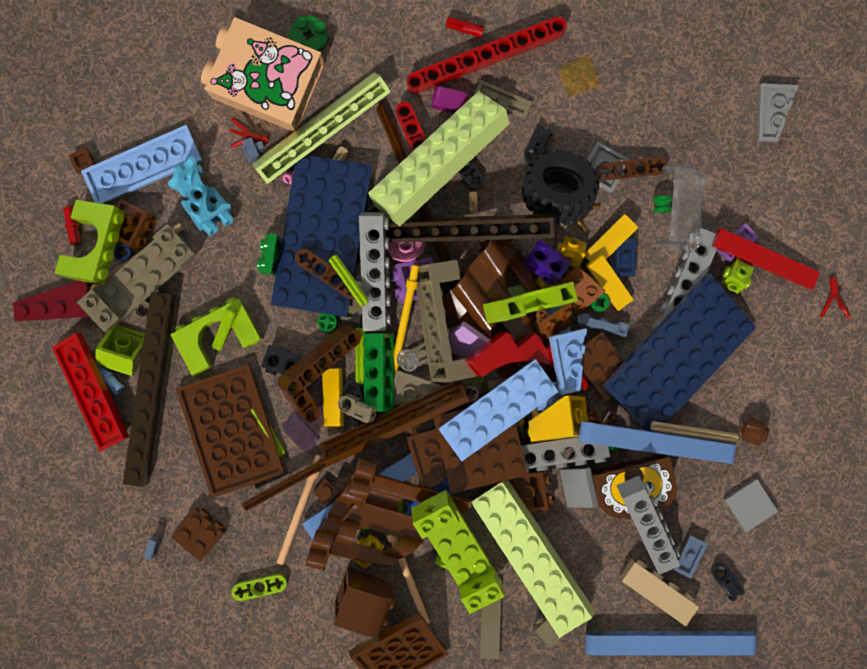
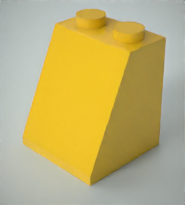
(559, 420)

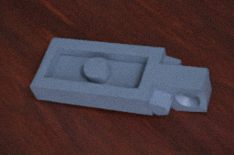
(601, 325)

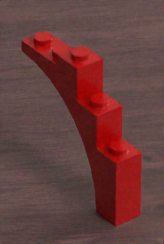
(504, 350)

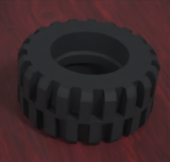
(566, 169)

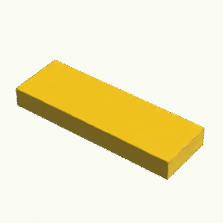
(612, 239)
(609, 281)
(331, 394)

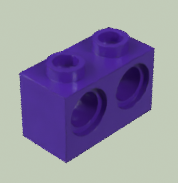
(549, 259)

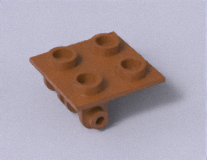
(585, 287)
(552, 324)

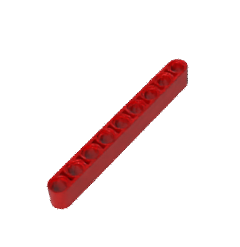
(493, 49)

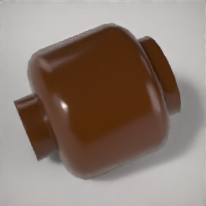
(754, 431)

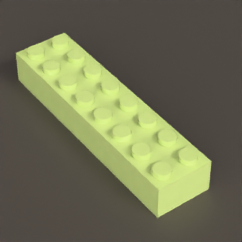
(439, 158)
(533, 558)

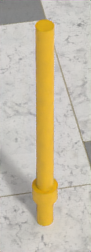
(411, 285)

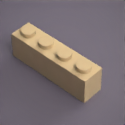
(659, 592)

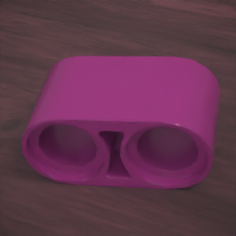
(448, 99)

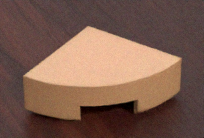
(473, 204)

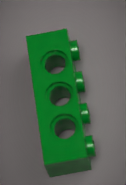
(385, 365)

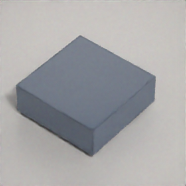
(152, 547)

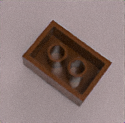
(599, 363)

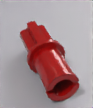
(464, 26)
(71, 226)

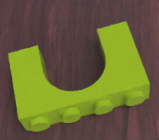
(96, 264)
(529, 302)
(189, 337)

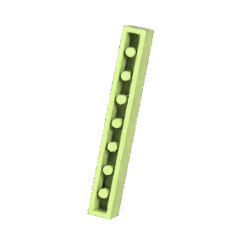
(321, 127)

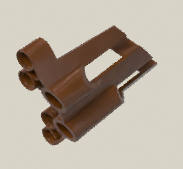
(486, 283)
(370, 503)

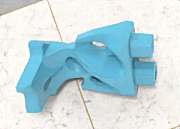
(203, 212)

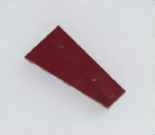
(53, 304)

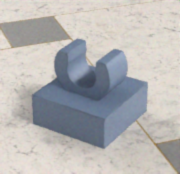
(252, 150)

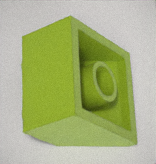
(120, 350)

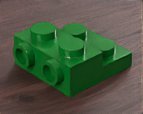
(270, 250)

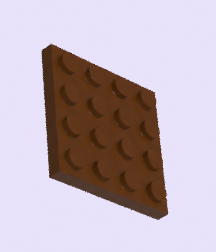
(492, 463)
(402, 646)

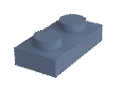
(690, 555)

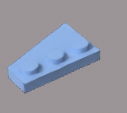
(567, 359)

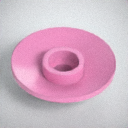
(399, 252)

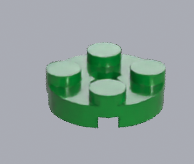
(315, 26)

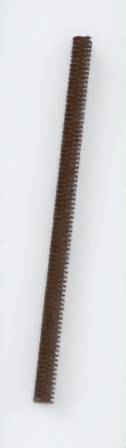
(400, 156)
(289, 482)

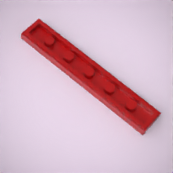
(765, 259)

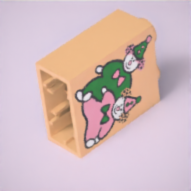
(263, 74)

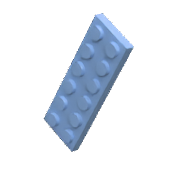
(140, 165)
(498, 410)

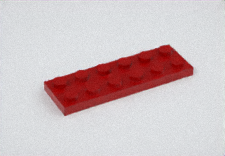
(90, 391)

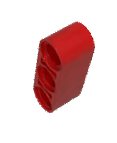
(408, 121)

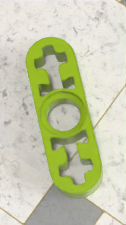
(274, 588)

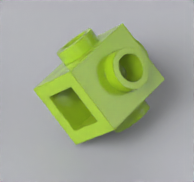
(737, 276)

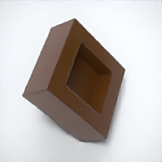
(81, 160)
(326, 491)

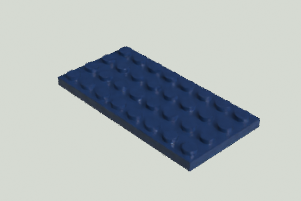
(325, 220)
(679, 354)

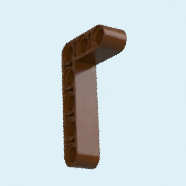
(313, 366)

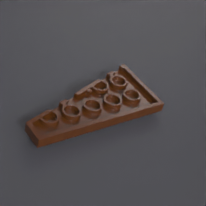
(428, 457)

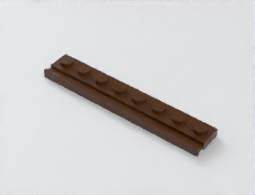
(394, 422)

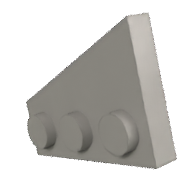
(773, 107)

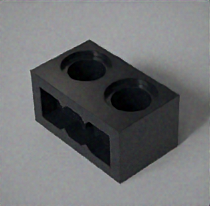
(285, 358)

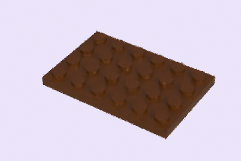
(226, 433)

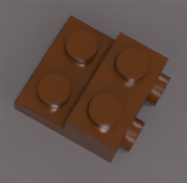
(135, 225)
(535, 490)
(199, 533)

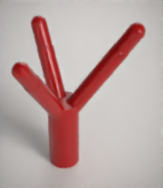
(256, 138)
(835, 294)

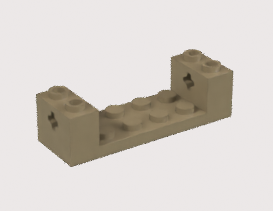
(138, 279)
(436, 333)

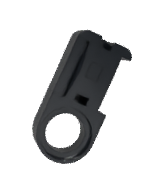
(538, 141)
(728, 582)

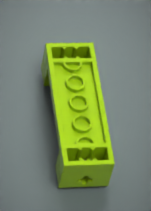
(458, 551)

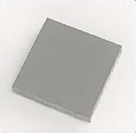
(603, 154)
(578, 487)
(750, 505)

